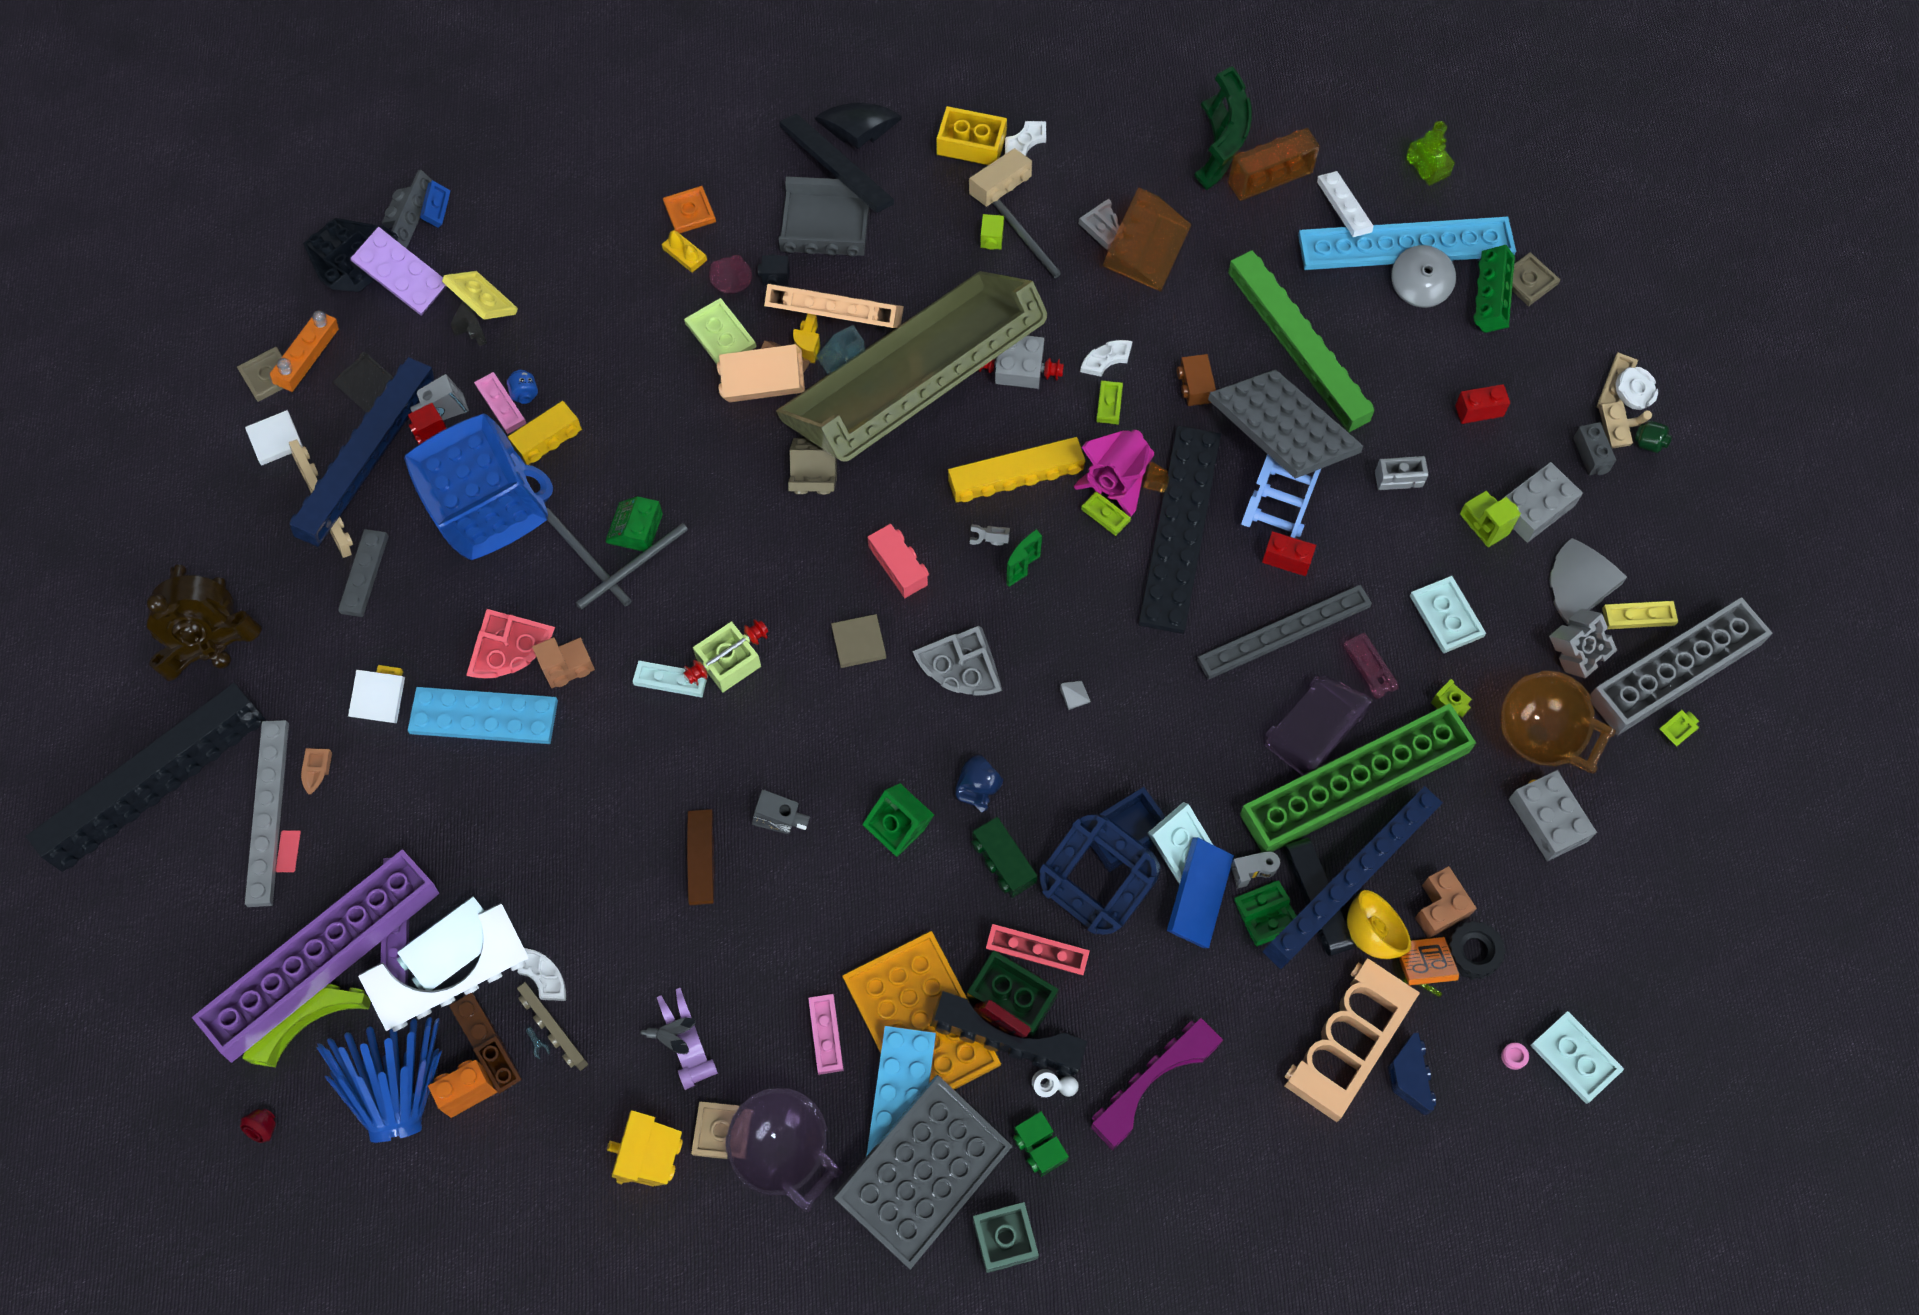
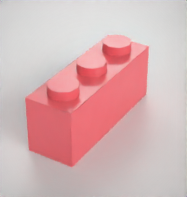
(898, 560)

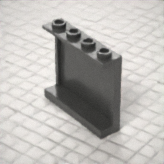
(823, 218)

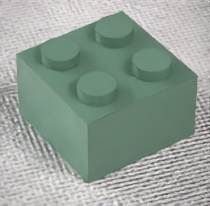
(1005, 1237)

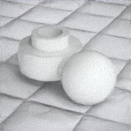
(1067, 1085)

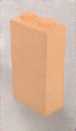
(761, 373)

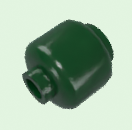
(1653, 436)

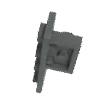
(406, 208)

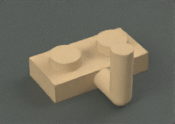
(1617, 425)

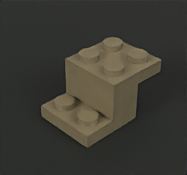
(811, 468)

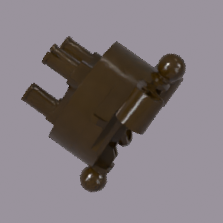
(194, 622)

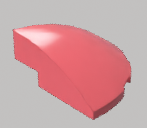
(505, 644)

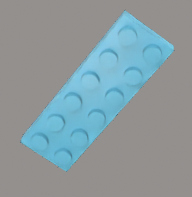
(483, 715)
(901, 1077)

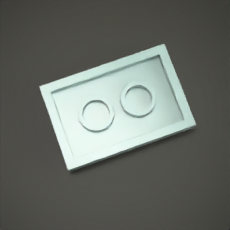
(1447, 614)
(1175, 835)
(1577, 1057)

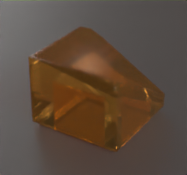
(1156, 478)

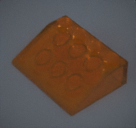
(1147, 240)

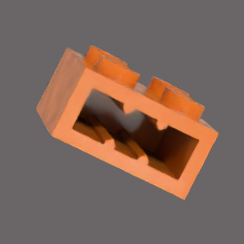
(462, 1088)

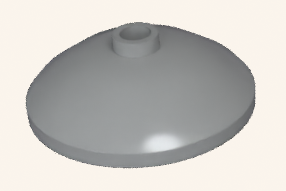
(1415, 284)

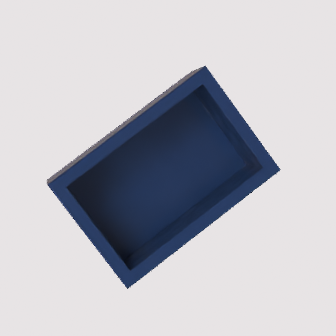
(1136, 816)

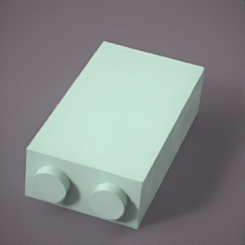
(444, 946)

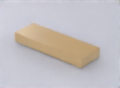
(1609, 392)

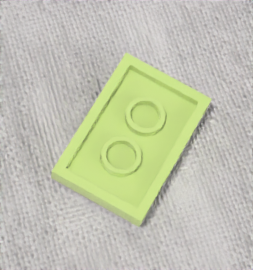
(719, 330)

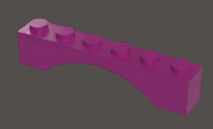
(1193, 1047)

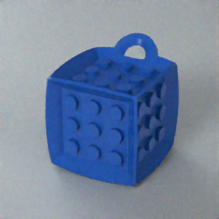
(477, 487)

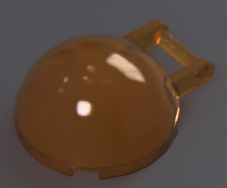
(1551, 721)

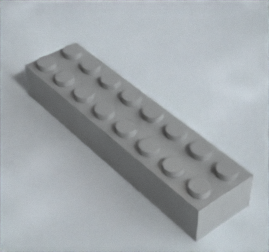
(1679, 666)

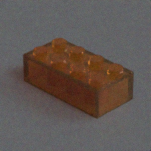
(1273, 164)

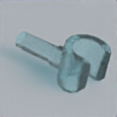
(536, 1042)

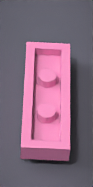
(500, 403)
(825, 1034)

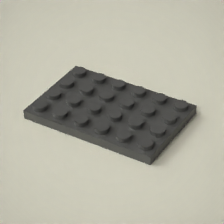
(1285, 423)
(922, 1171)

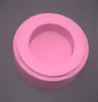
(1515, 1056)

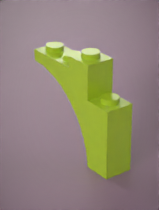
(326, 1001)

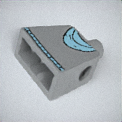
(445, 397)

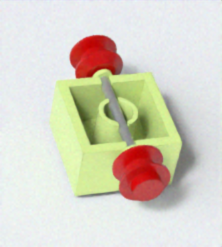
(727, 655)

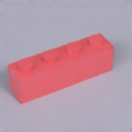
(1037, 949)

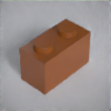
(1196, 379)

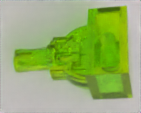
(1429, 155)

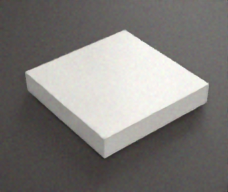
(272, 437)
(376, 696)

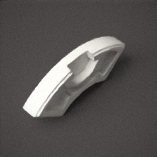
(1101, 358)
(545, 974)

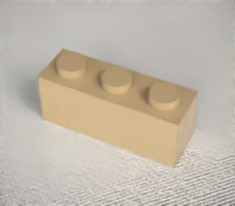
(1000, 177)

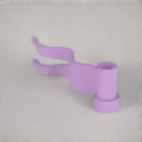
(695, 1063)

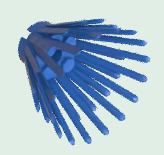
(381, 1099)

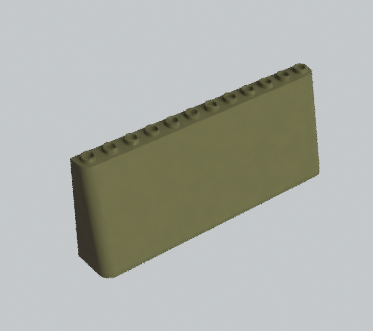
(915, 364)

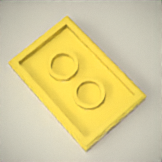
(479, 295)

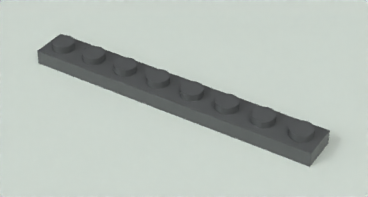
(1284, 632)

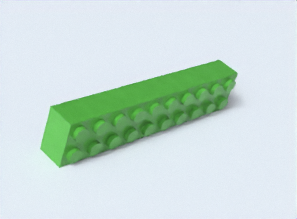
(1357, 779)

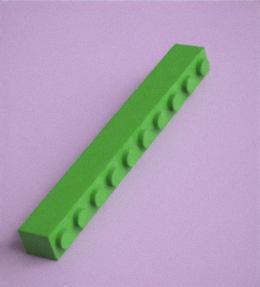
(1301, 341)

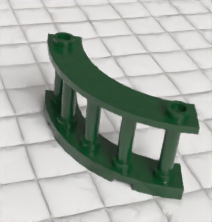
(1229, 126)

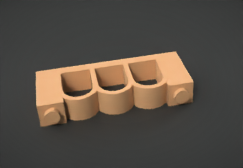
(833, 306)
(1315, 1087)

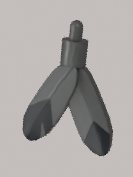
(668, 1033)

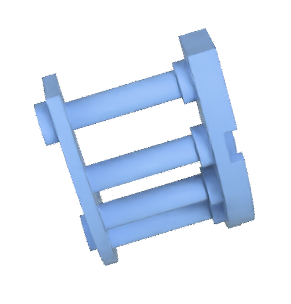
(1253, 513)

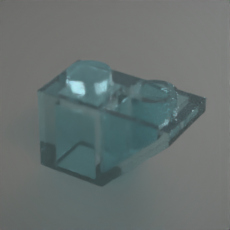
(841, 349)

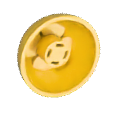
(1377, 927)

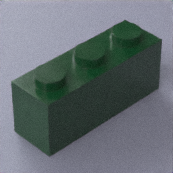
(1003, 857)

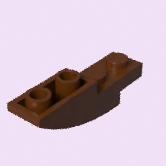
(486, 1042)

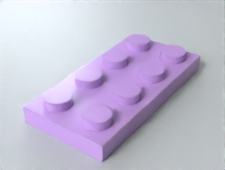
(399, 271)

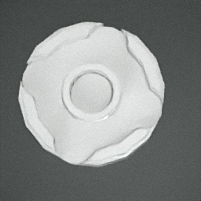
(1636, 388)

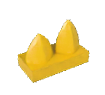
(684, 251)

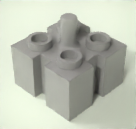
(1583, 643)

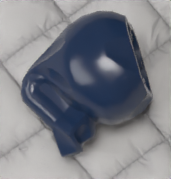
(977, 782)

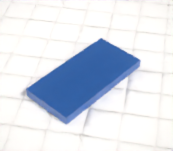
(1200, 893)

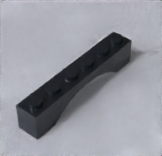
(958, 1017)

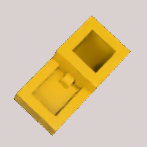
(807, 338)

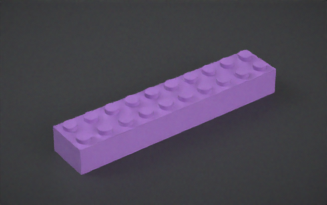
(315, 956)

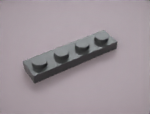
(363, 573)

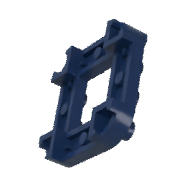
(1079, 903)

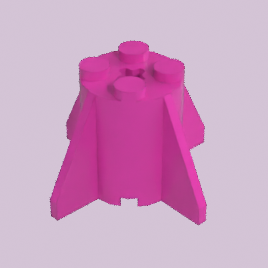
(1117, 467)

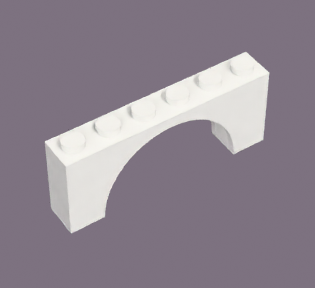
(399, 1002)

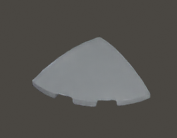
(1582, 578)
(961, 663)

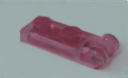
(1370, 665)

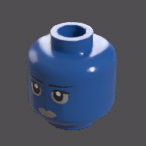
(522, 386)

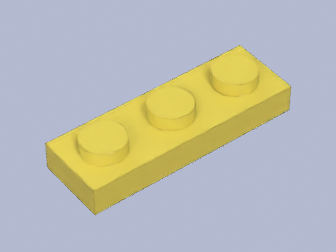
(1640, 615)

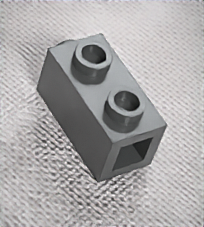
(1594, 449)

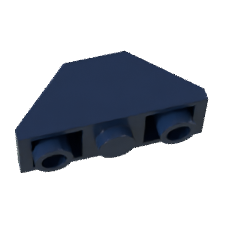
(1411, 1076)

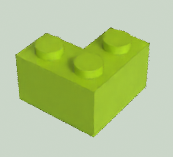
(1490, 518)

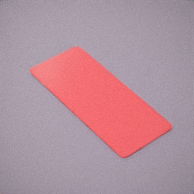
(288, 851)

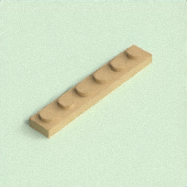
(309, 474)

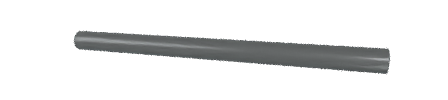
(1027, 238)
(587, 558)
(631, 566)

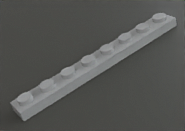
(267, 814)

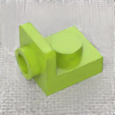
(1680, 727)

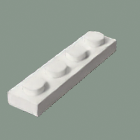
(1345, 204)

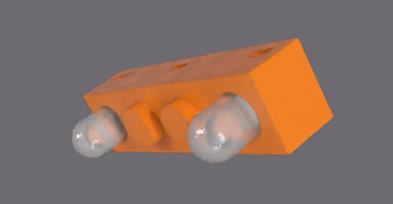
(304, 351)

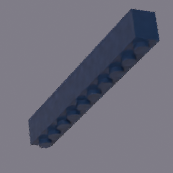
(360, 453)
(1351, 878)

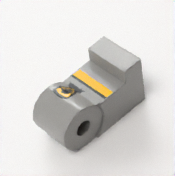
(1253, 866)

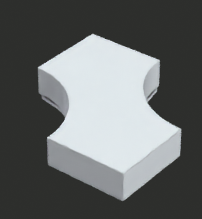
(1032, 134)

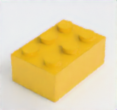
(971, 136)

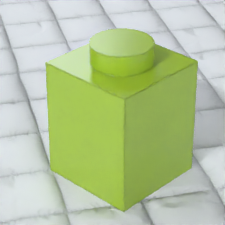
(992, 231)

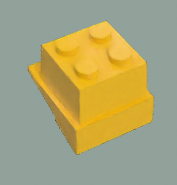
(645, 1151)

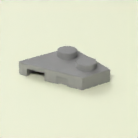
(1101, 223)

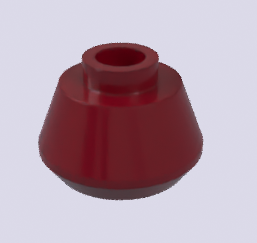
(258, 1125)

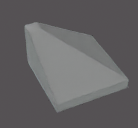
(1074, 694)

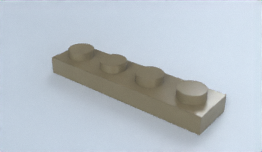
(557, 1036)

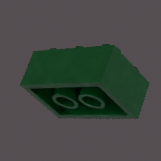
(1013, 990)

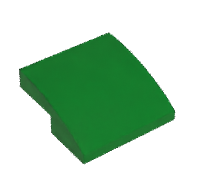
(1024, 554)
(1265, 912)

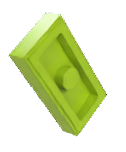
(1109, 402)
(1106, 513)

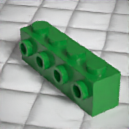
(1494, 289)

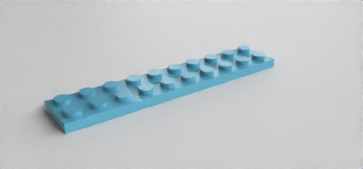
(1456, 238)

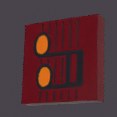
(1001, 1019)

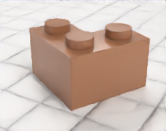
(563, 662)
(1449, 904)

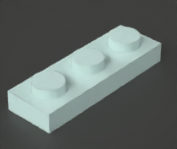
(666, 679)

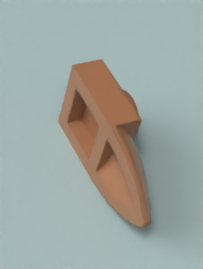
(315, 767)

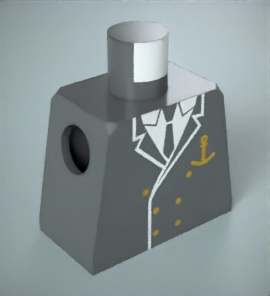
(770, 811)

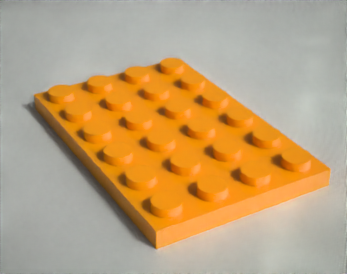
(903, 993)

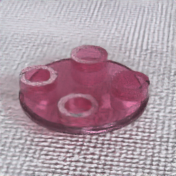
(730, 274)

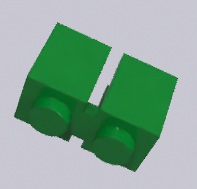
(1046, 1156)

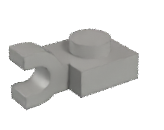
(992, 534)

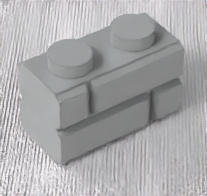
(1401, 473)

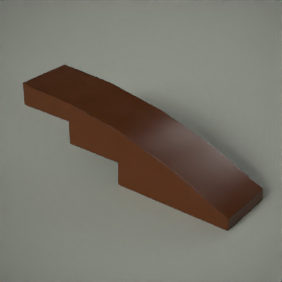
(700, 857)

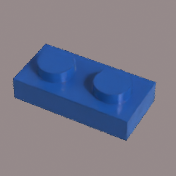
(435, 204)

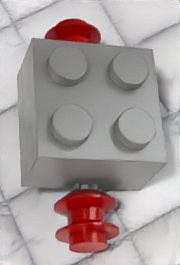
(1023, 364)

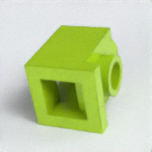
(1456, 697)

